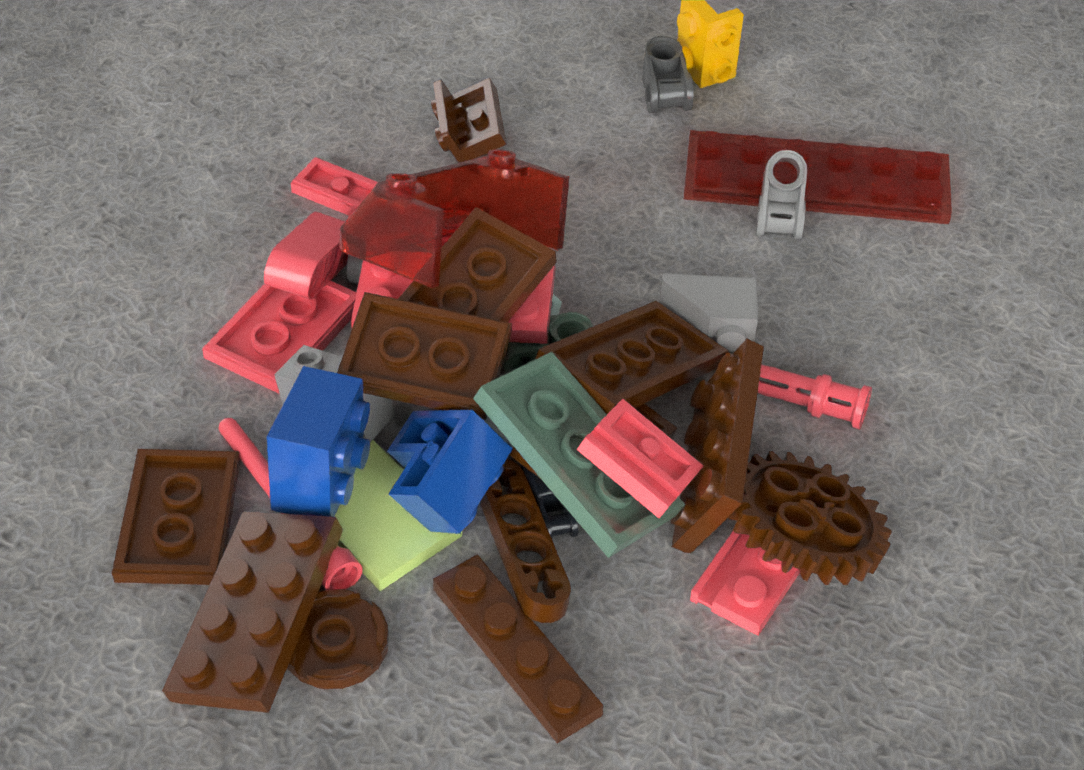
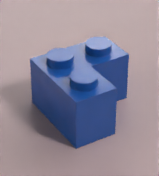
(447, 465)

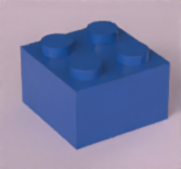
(317, 444)

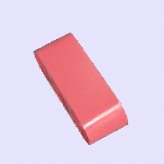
(307, 257)

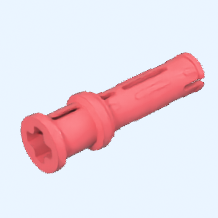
(821, 395)

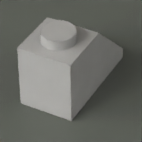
(714, 305)

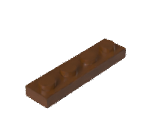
(518, 648)

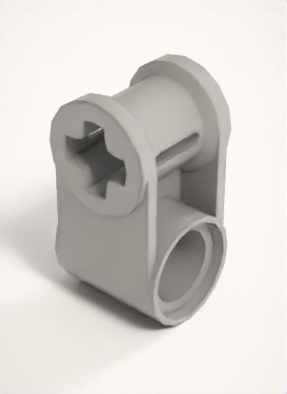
(783, 199)

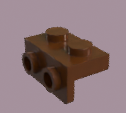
(468, 120)

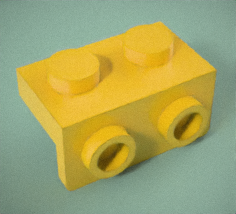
(709, 41)

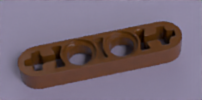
(526, 537)

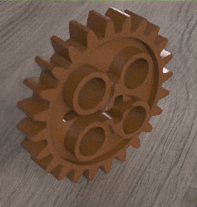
(810, 519)

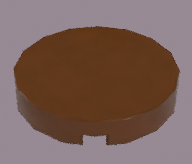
(340, 653)

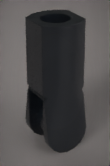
(548, 502)

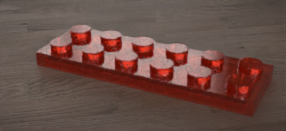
(838, 178)

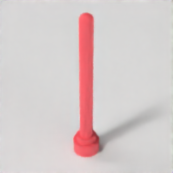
(343, 567)

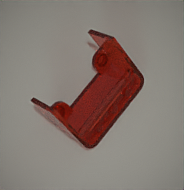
(409, 214)

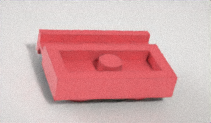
(640, 458)
(743, 585)

